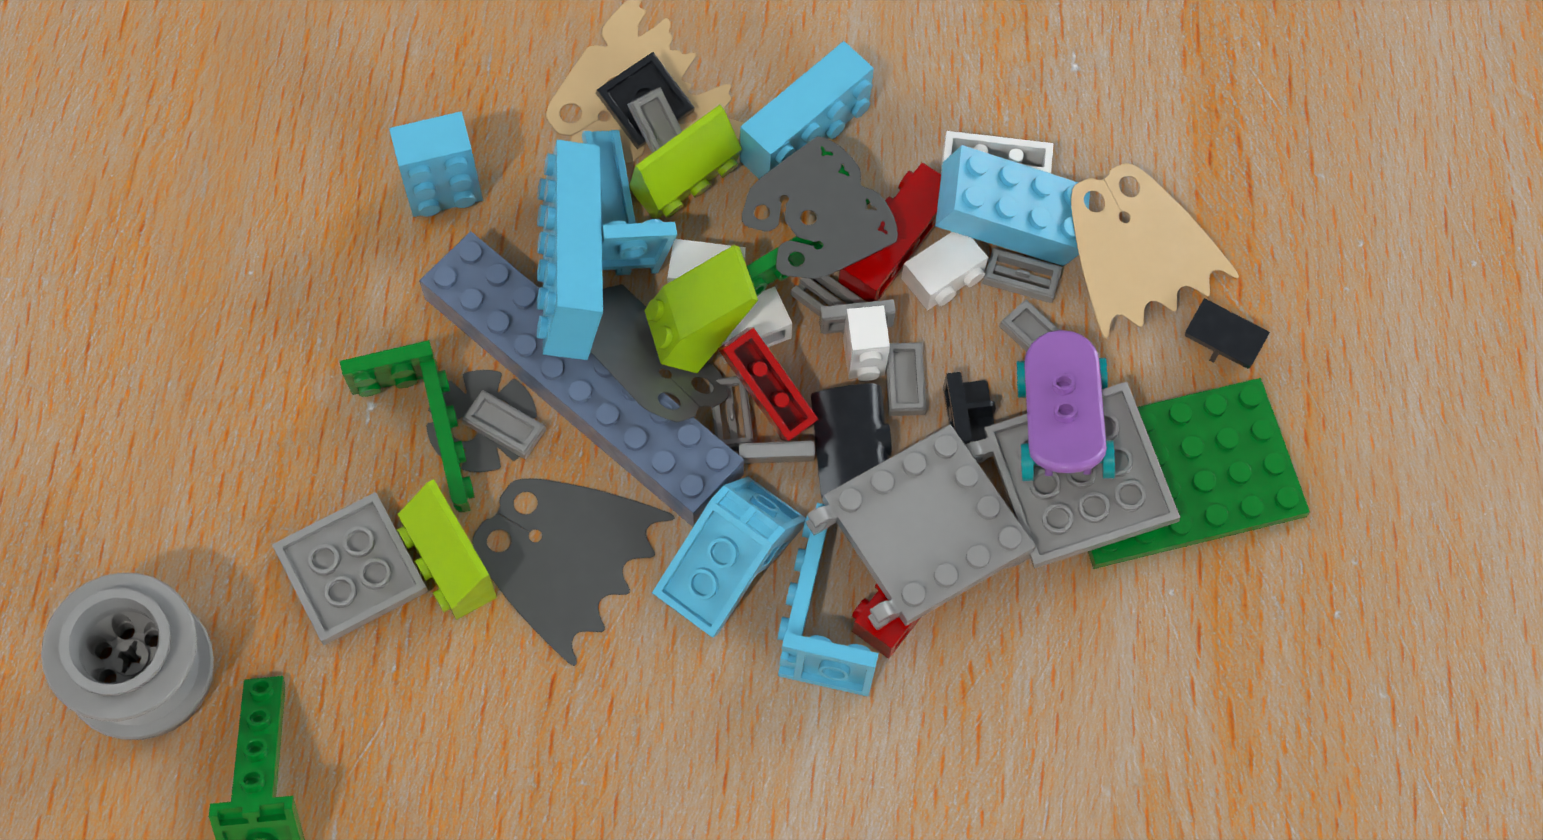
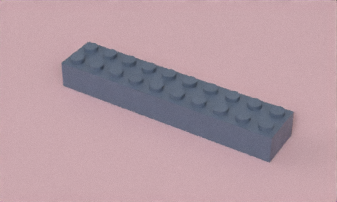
(499, 312)

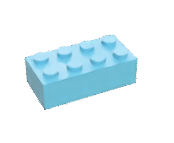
(808, 108)
(1008, 205)

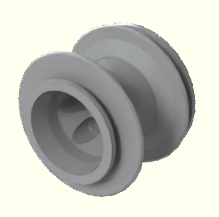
(146, 696)

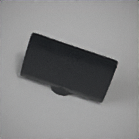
(849, 433)

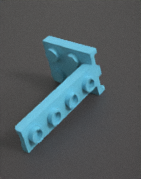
(624, 241)
(816, 657)

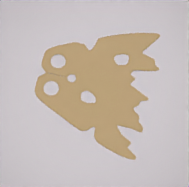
(622, 51)

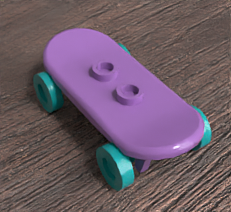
(1064, 406)

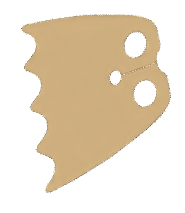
(1141, 258)

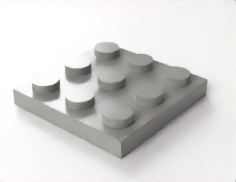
(349, 568)

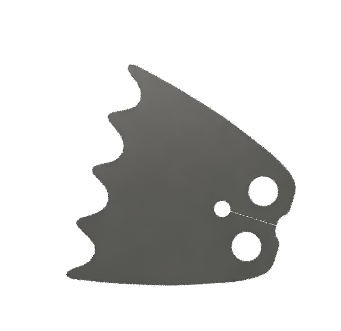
(576, 561)

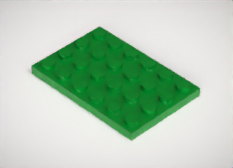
(1221, 467)

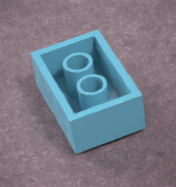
(436, 164)

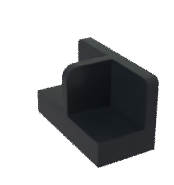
(1226, 334)
(968, 407)

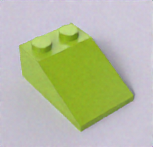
(700, 310)

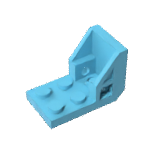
(725, 550)

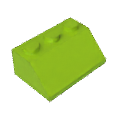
(686, 164)
(445, 552)

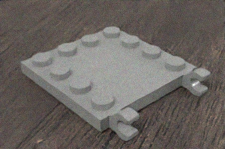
(1080, 511)
(924, 526)

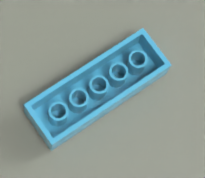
(570, 250)

